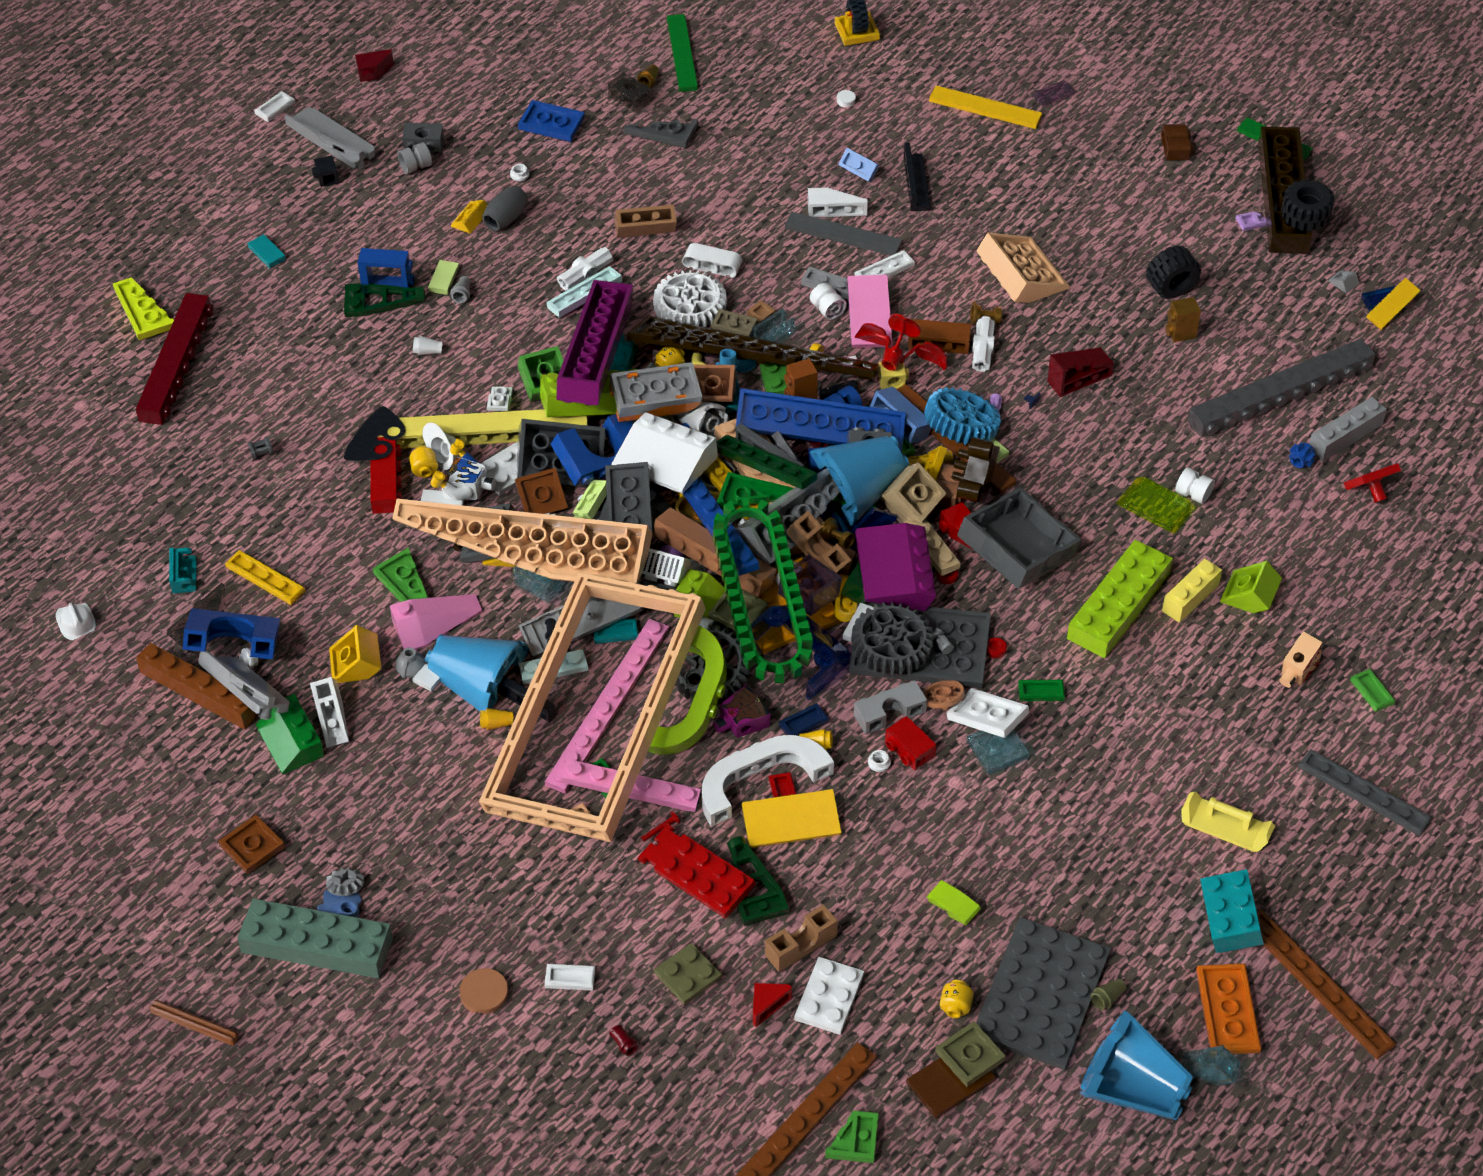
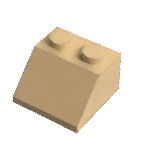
(914, 493)

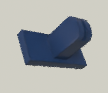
(1033, 400)

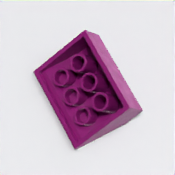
(896, 565)

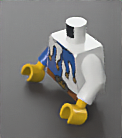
(465, 477)

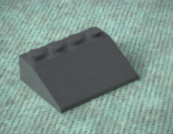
(537, 454)

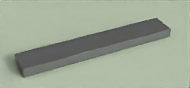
(843, 233)
(1365, 792)

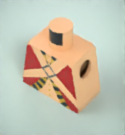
(1301, 660)

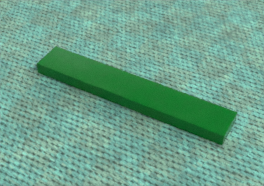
(682, 53)

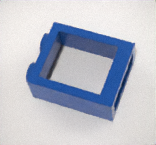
(385, 258)

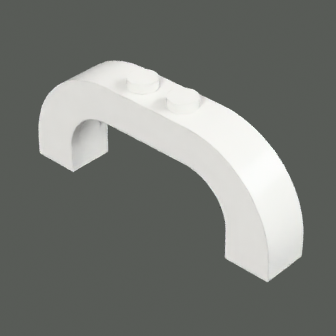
(758, 757)

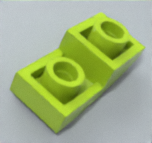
(953, 902)

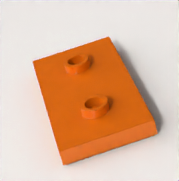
(1228, 1008)

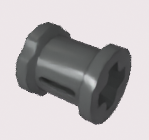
(260, 447)

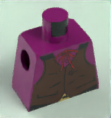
(742, 714)

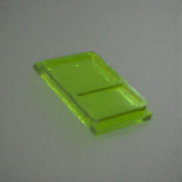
(1156, 504)

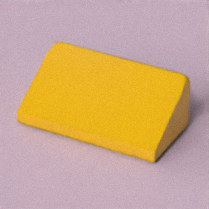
(470, 216)

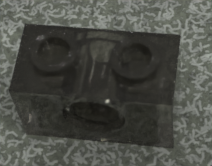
(629, 92)

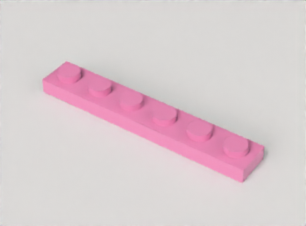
(644, 789)

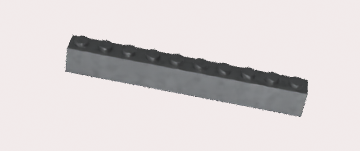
(1281, 388)

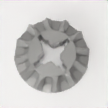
(348, 887)

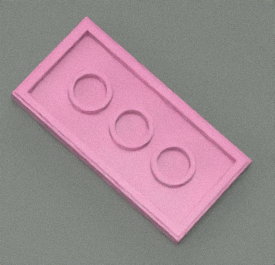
(868, 304)

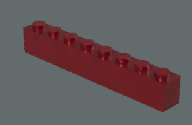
(174, 359)

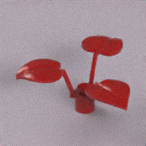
(893, 355)

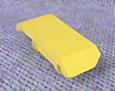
(1226, 822)

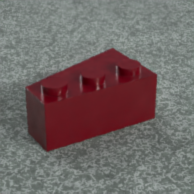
(1078, 369)

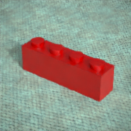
(385, 478)

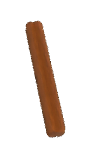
(194, 1022)

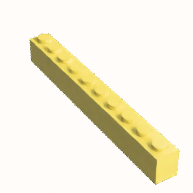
(475, 427)

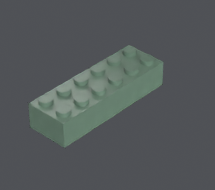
(315, 938)

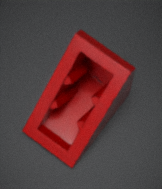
(768, 1000)

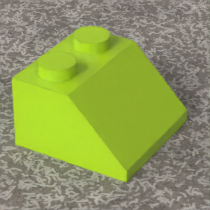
(702, 585)
(1252, 587)

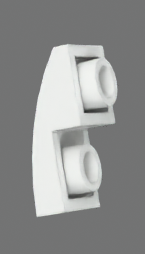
(500, 399)

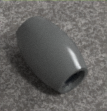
(505, 208)

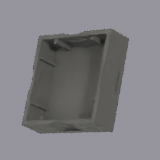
(1019, 537)

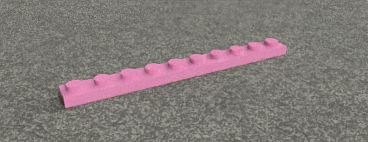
(609, 700)

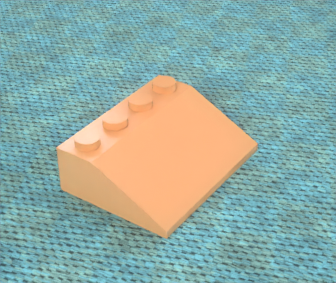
(1021, 267)

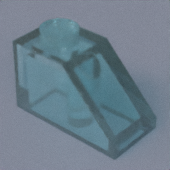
(1212, 1065)

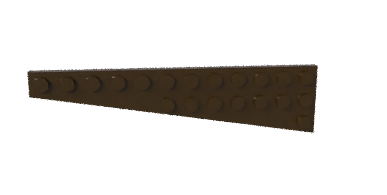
(698, 338)

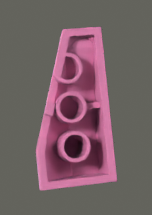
(424, 619)

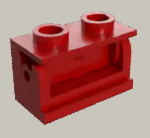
(910, 743)

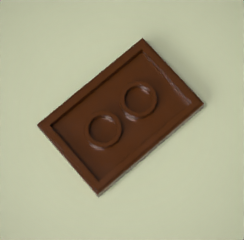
(941, 1089)

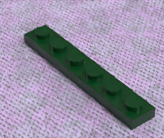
(766, 462)

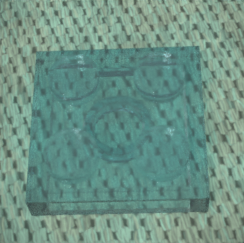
(995, 751)

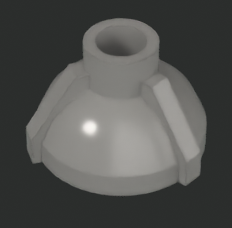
(409, 665)

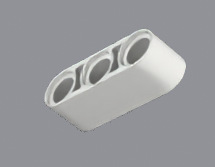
(712, 259)

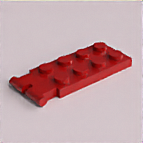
(697, 871)

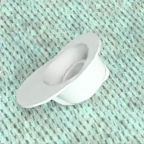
(440, 443)
(75, 620)

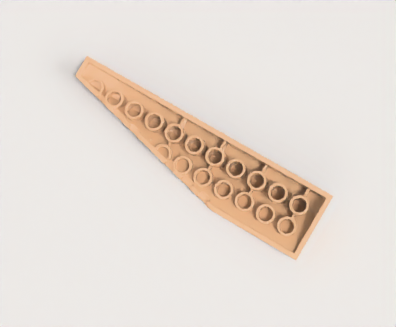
(536, 542)

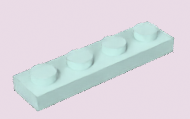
(578, 294)

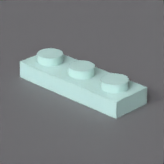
(573, 663)

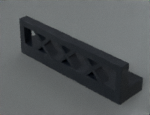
(915, 180)

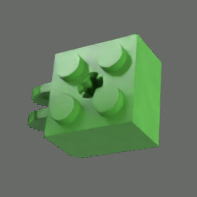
(534, 365)

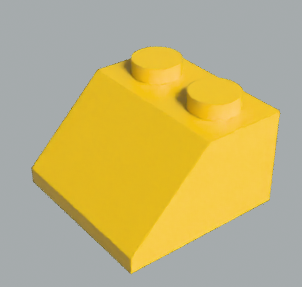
(355, 656)

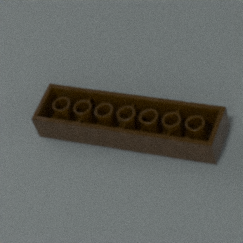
(1281, 166)

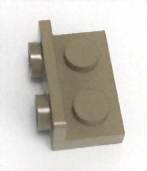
(733, 322)

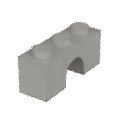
(904, 698)

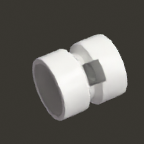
(827, 301)
(1197, 486)

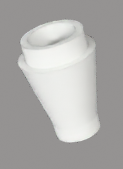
(426, 346)

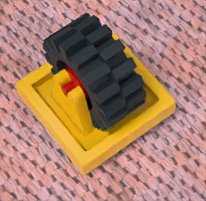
(856, 24)

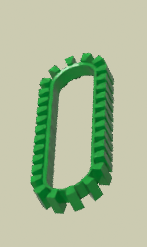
(789, 584)

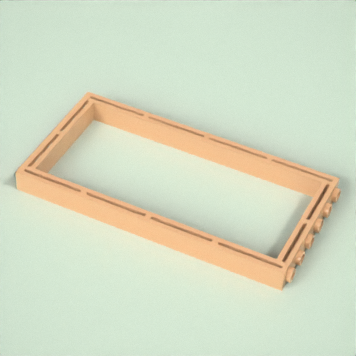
(600, 827)

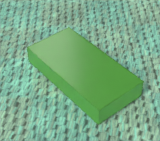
(1372, 690)

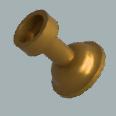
(977, 313)
(830, 530)

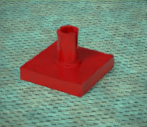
(1373, 480)

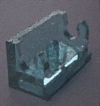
(775, 328)

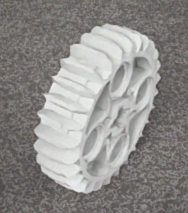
(689, 298)

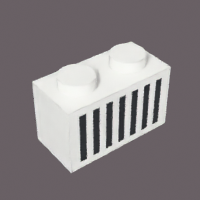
(666, 567)

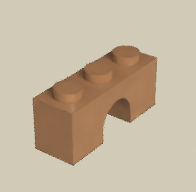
(807, 537)
(786, 948)

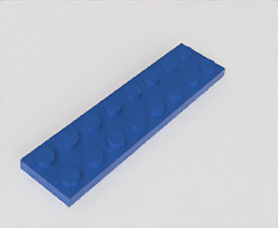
(813, 418)

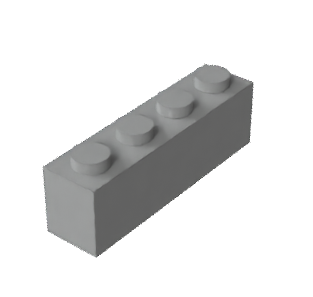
(1347, 428)

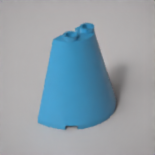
(862, 471)
(474, 665)
(1136, 1072)

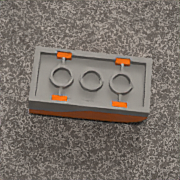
(655, 391)

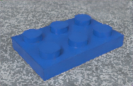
(551, 120)

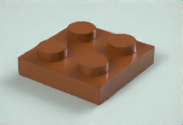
(541, 492)
(251, 844)

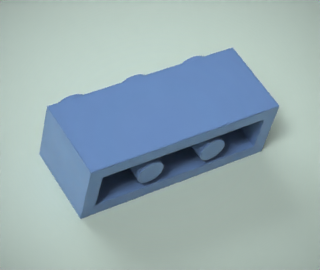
(915, 424)

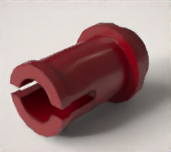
(627, 1044)

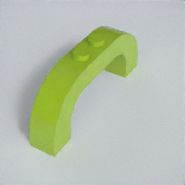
(703, 707)

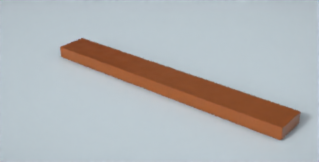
(1001, 479)
(1323, 988)

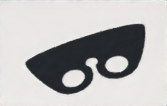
(364, 441)

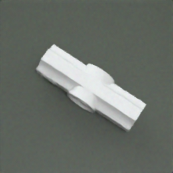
(584, 268)
(983, 344)

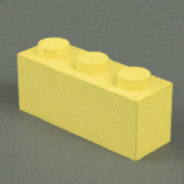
(1192, 590)

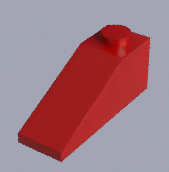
(952, 519)

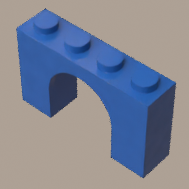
(581, 463)
(209, 624)

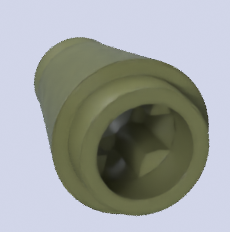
(1107, 994)

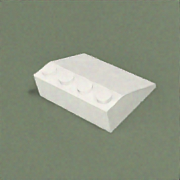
(672, 451)

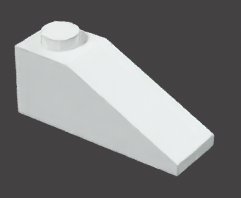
(833, 203)
(330, 711)

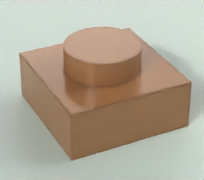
(760, 311)

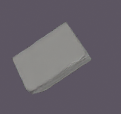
(1345, 280)

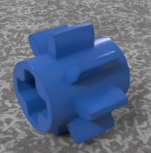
(1302, 455)

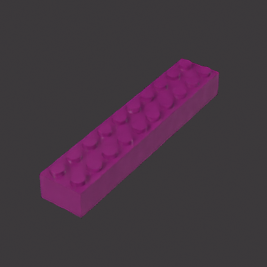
(594, 343)

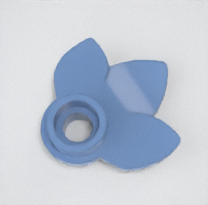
(340, 905)

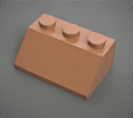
(716, 382)

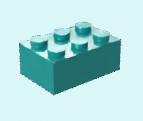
(1231, 911)

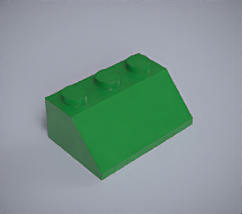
(290, 737)

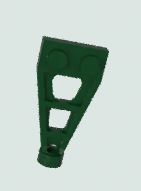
(356, 293)
(763, 906)

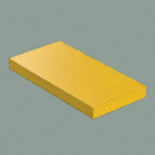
(791, 818)

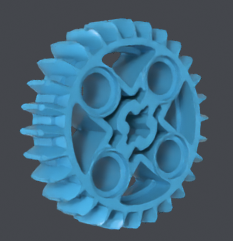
(961, 415)

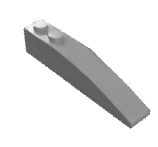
(790, 508)

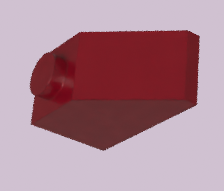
(373, 64)

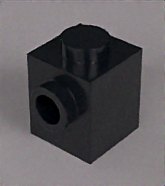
(325, 171)

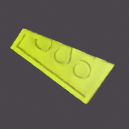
(141, 310)

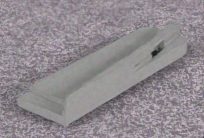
(329, 135)
(597, 615)
(239, 679)

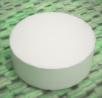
(846, 98)

